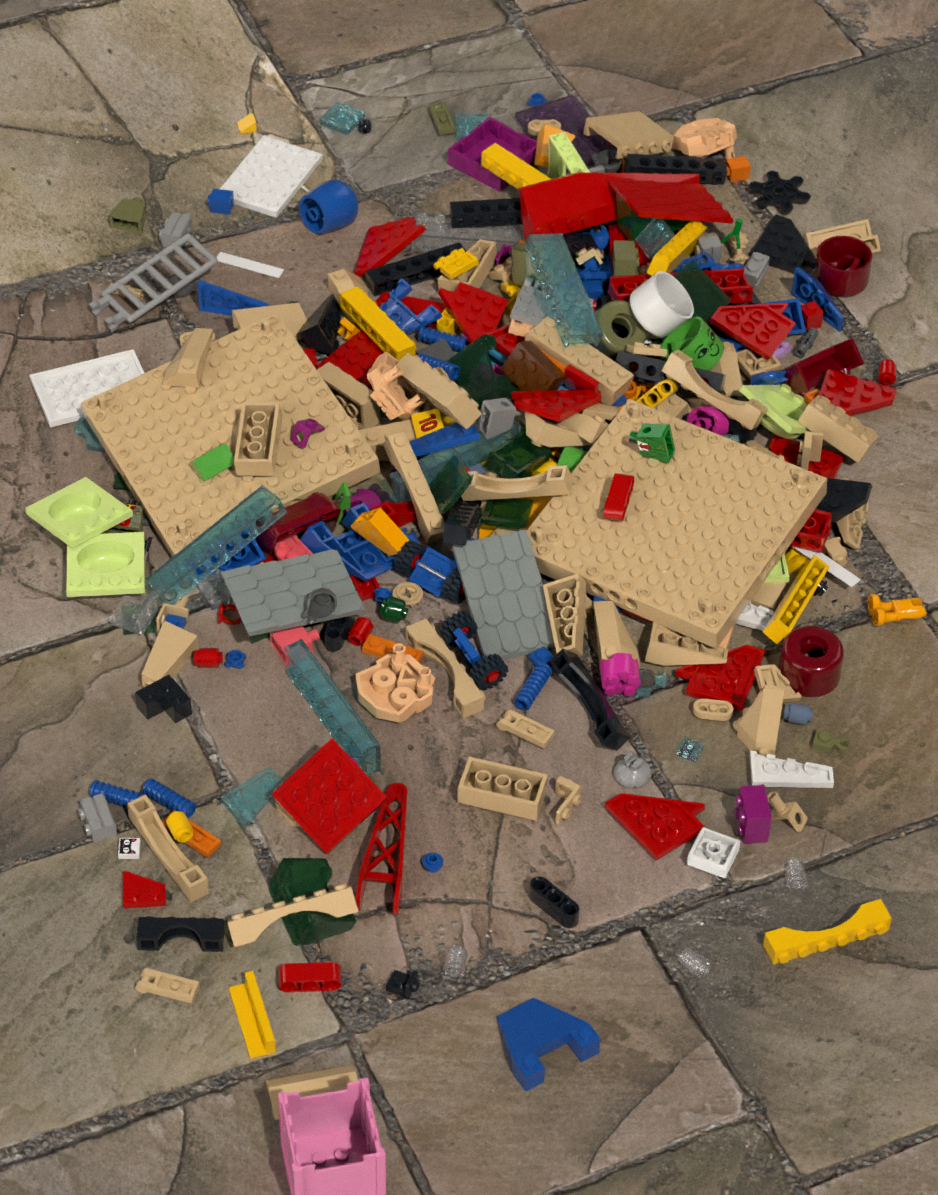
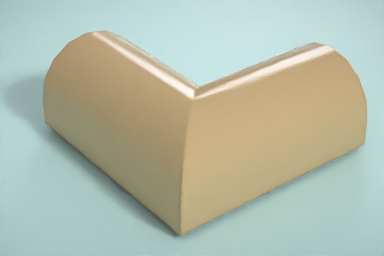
(751, 365)

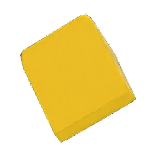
(247, 124)

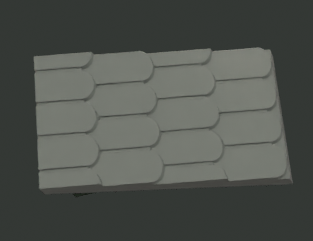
(277, 592)
(505, 594)

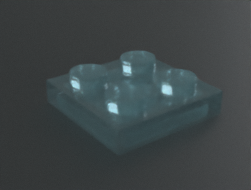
(342, 118)
(654, 237)

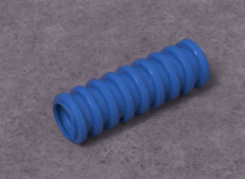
(432, 336)
(452, 370)
(533, 686)
(114, 793)
(168, 797)

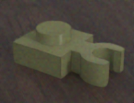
(827, 741)

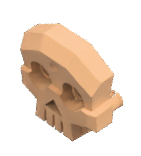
(705, 137)
(391, 390)
(390, 680)

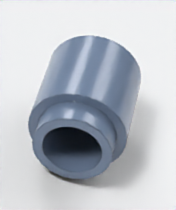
(797, 713)

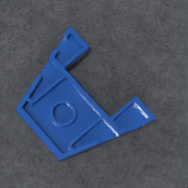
(402, 315)

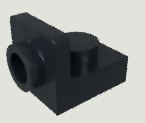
(403, 984)

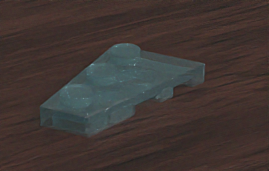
(251, 796)

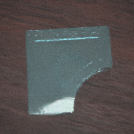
(84, 430)

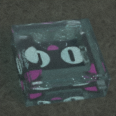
(690, 750)

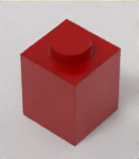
(812, 315)

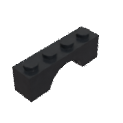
(155, 931)

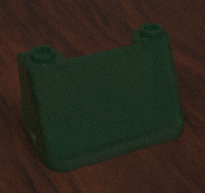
(477, 371)
(304, 877)

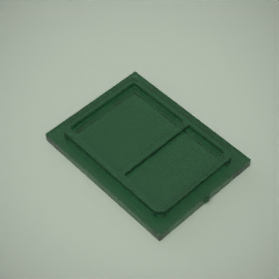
(702, 290)
(450, 484)
(507, 512)

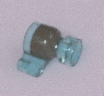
(650, 679)

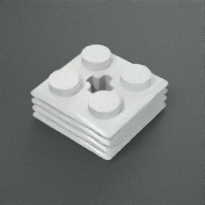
(713, 852)

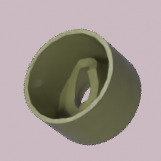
(521, 265)
(620, 313)

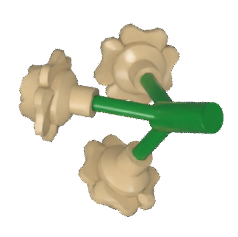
(737, 241)

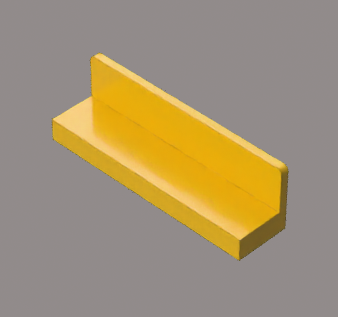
(253, 1017)

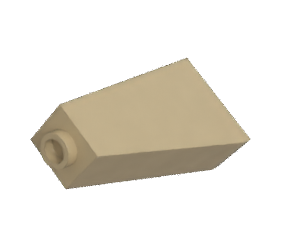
(169, 654)

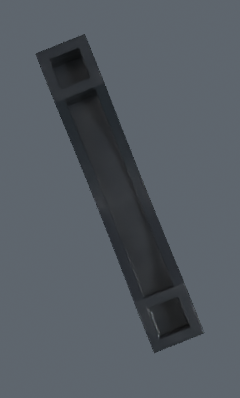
(606, 723)

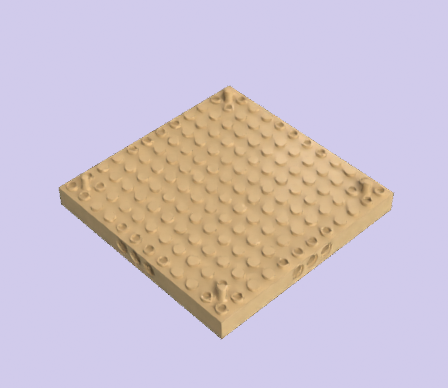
(160, 428)
(694, 528)

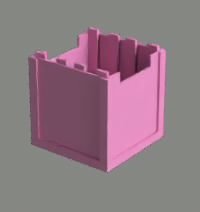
(332, 1142)

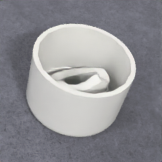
(661, 304)

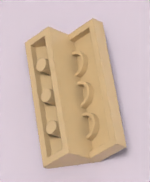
(859, 230)
(290, 314)
(310, 1084)

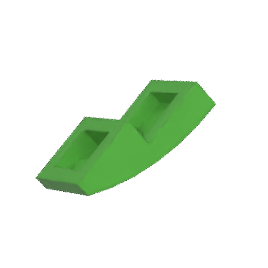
(343, 500)

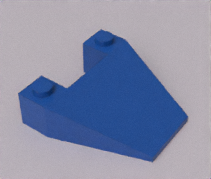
(357, 553)
(538, 1029)

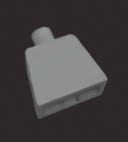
(496, 417)

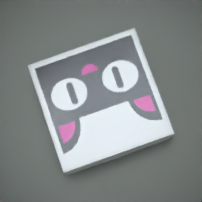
(129, 848)

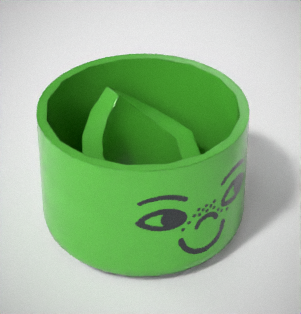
(697, 342)

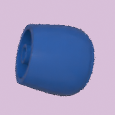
(332, 201)

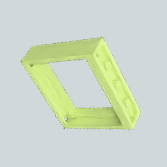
(563, 155)

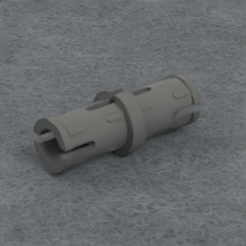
(803, 346)

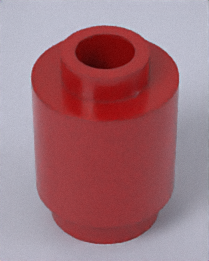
(887, 372)
(360, 631)
(208, 657)

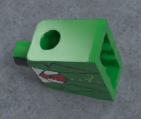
(654, 441)

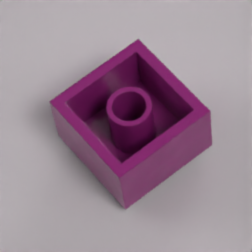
(753, 814)

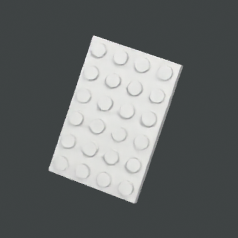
(271, 175)
(66, 387)

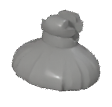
(632, 771)

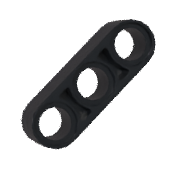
(337, 632)
(554, 902)

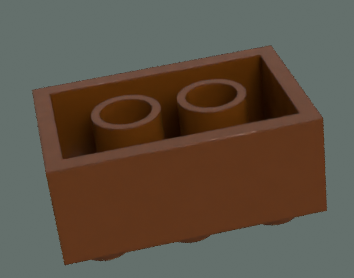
(532, 369)

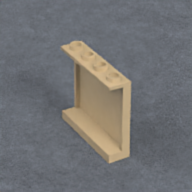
(630, 133)

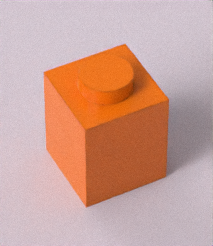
(738, 169)

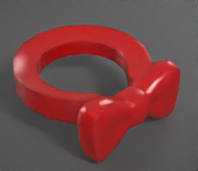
(221, 617)

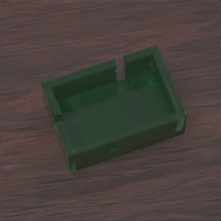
(517, 457)

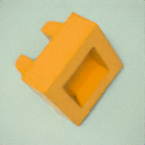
(347, 327)

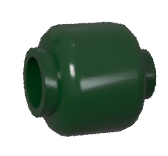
(393, 609)

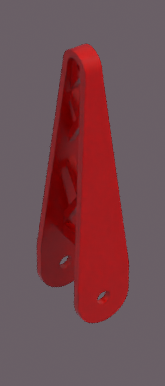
(368, 863)

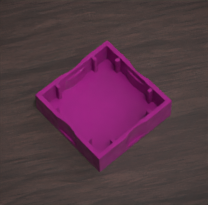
(467, 152)

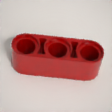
(619, 496)
(309, 977)

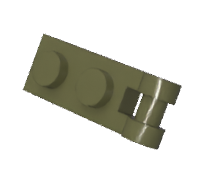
(442, 118)

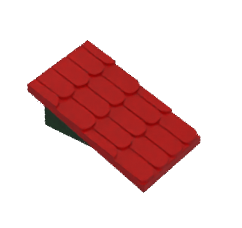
(674, 202)

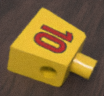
(429, 421)

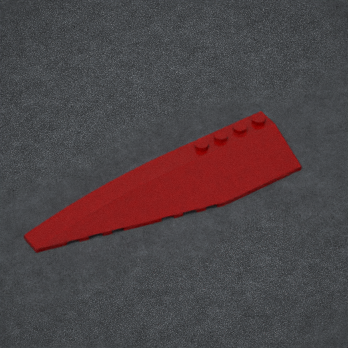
(578, 200)

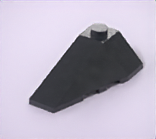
(322, 327)

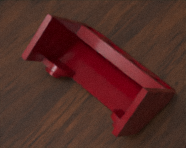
(813, 369)
(299, 518)

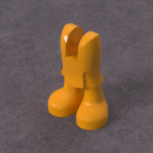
(895, 610)

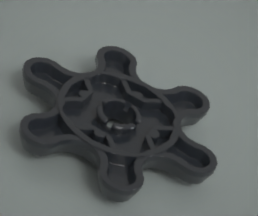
(786, 192)

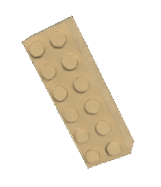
(612, 377)
(439, 390)

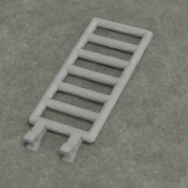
(114, 321)

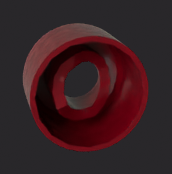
(843, 265)
(811, 675)

